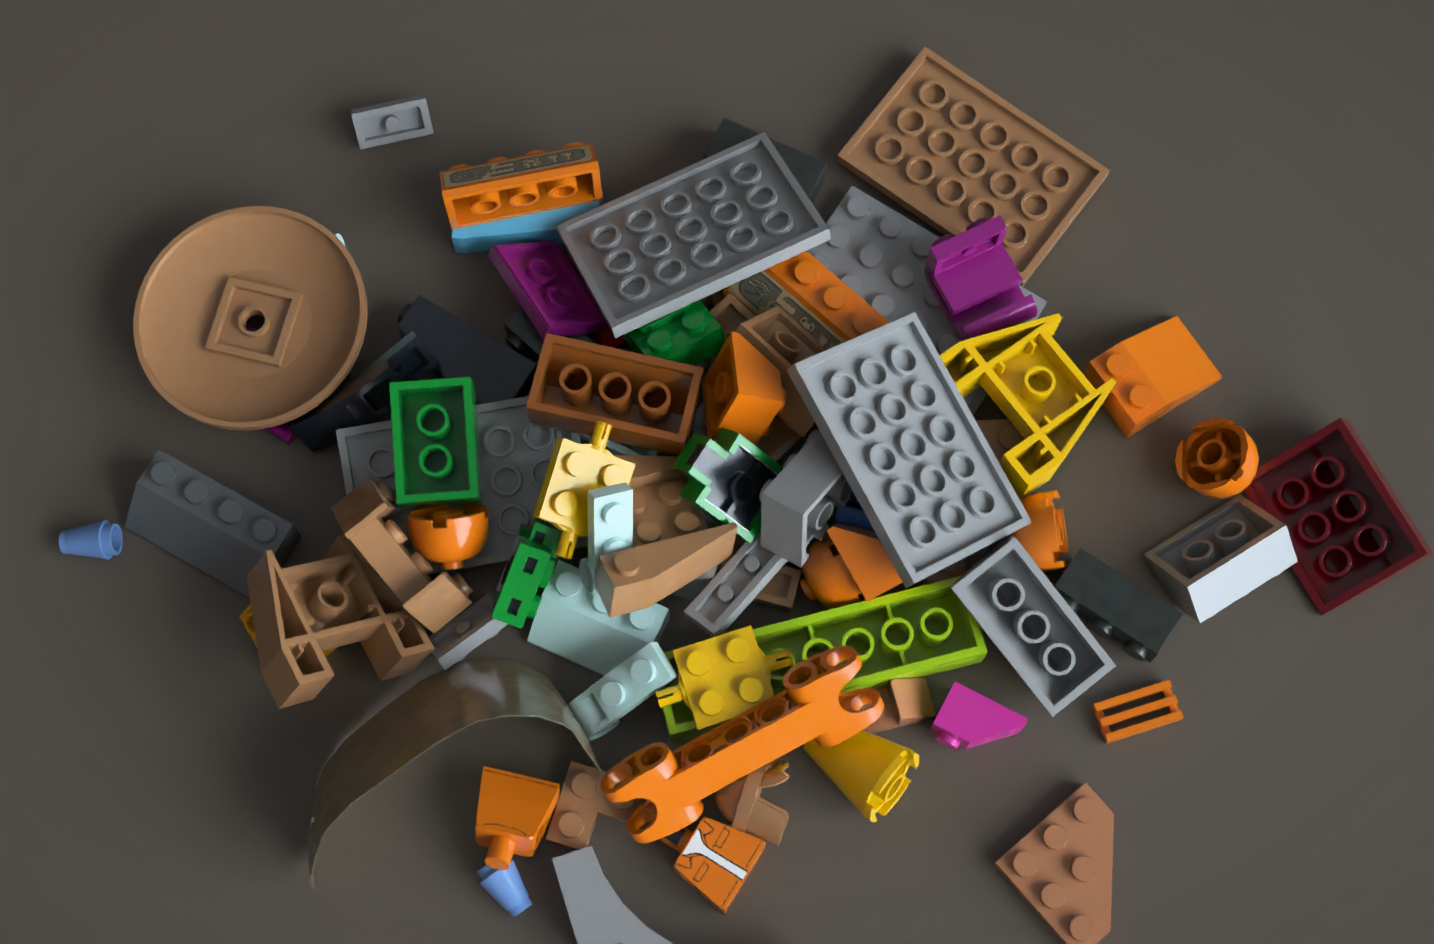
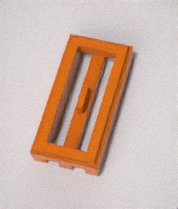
(1169, 701)

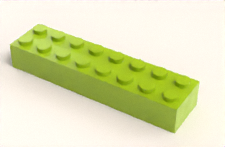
(894, 635)

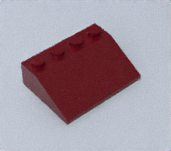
(1338, 515)

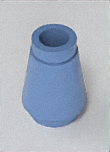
(92, 540)
(506, 888)

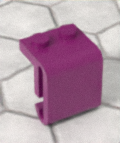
(977, 280)

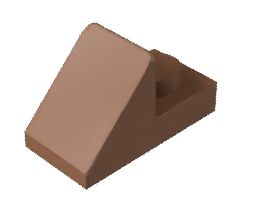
(904, 704)

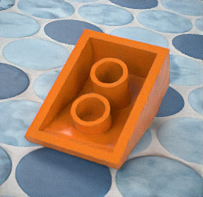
(1151, 374)

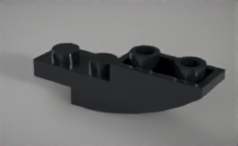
(366, 396)

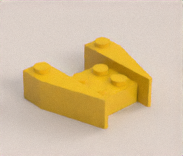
(1034, 389)

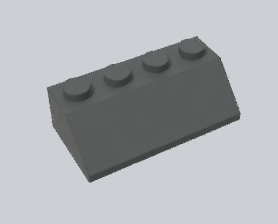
(206, 522)

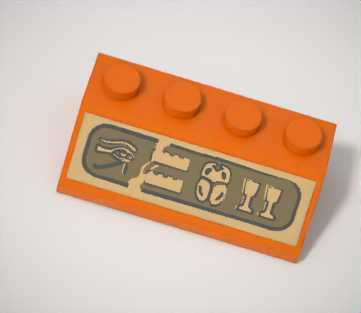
(521, 185)
(811, 297)

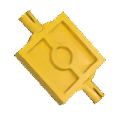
(570, 474)
(723, 677)

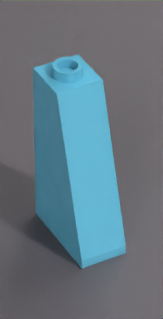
(517, 230)

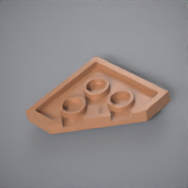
(1067, 868)

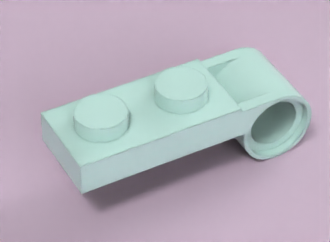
(608, 528)
(622, 690)

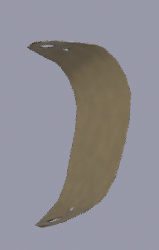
(424, 716)

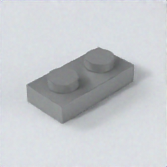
(392, 121)
(465, 633)

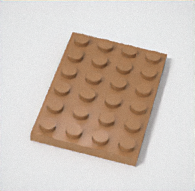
(969, 155)

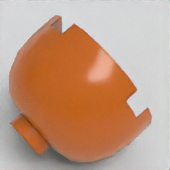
(1217, 459)
(449, 533)
(1046, 533)
(828, 576)

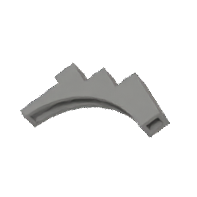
(594, 906)

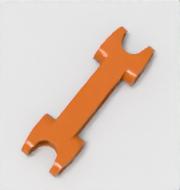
(804, 711)

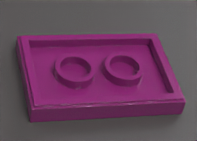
(548, 288)

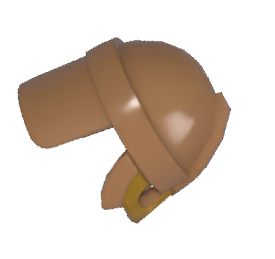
(749, 812)

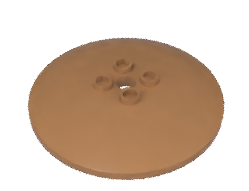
(220, 275)

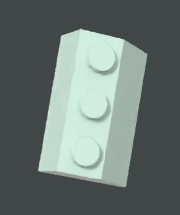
(580, 629)

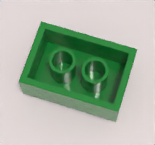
(435, 442)

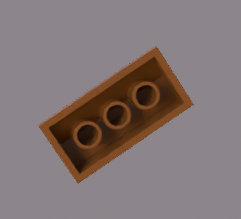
(639, 395)

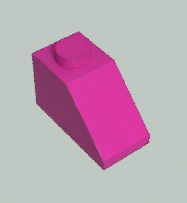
(973, 719)

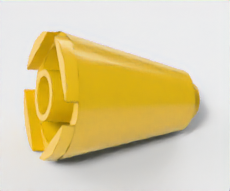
(866, 770)

